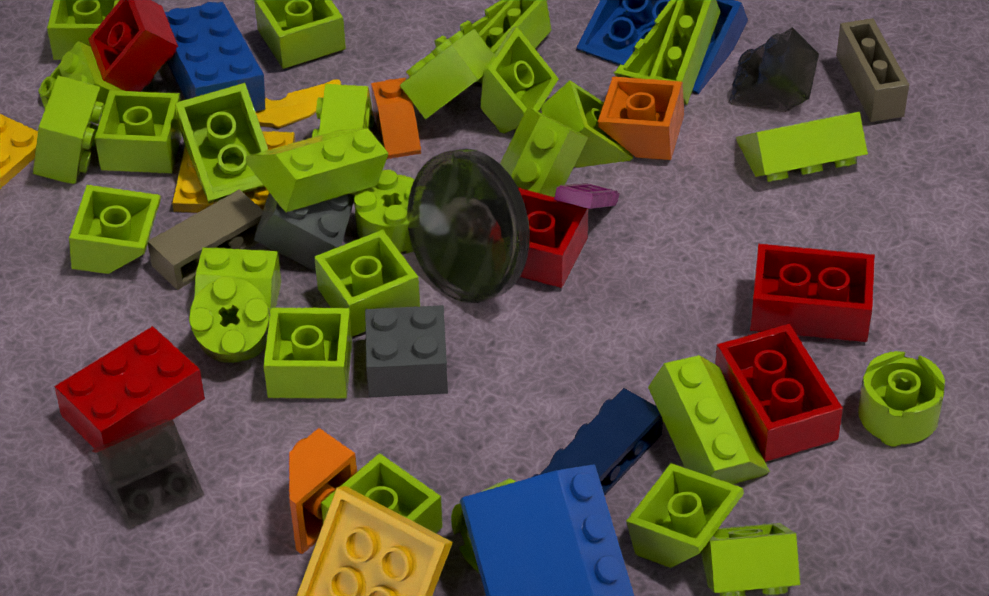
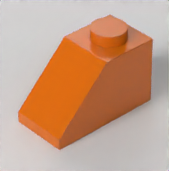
(395, 118)

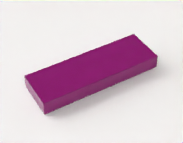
(587, 195)

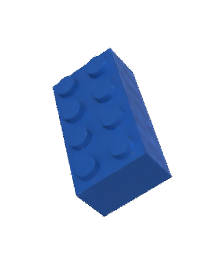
(212, 53)

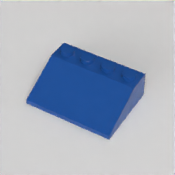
(621, 24)
(547, 537)

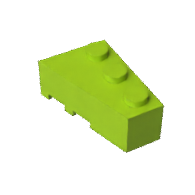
(528, 15)
(674, 44)
(344, 109)

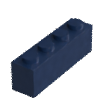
(612, 439)

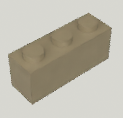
(872, 70)
(225, 224)

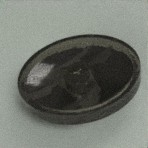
(468, 225)

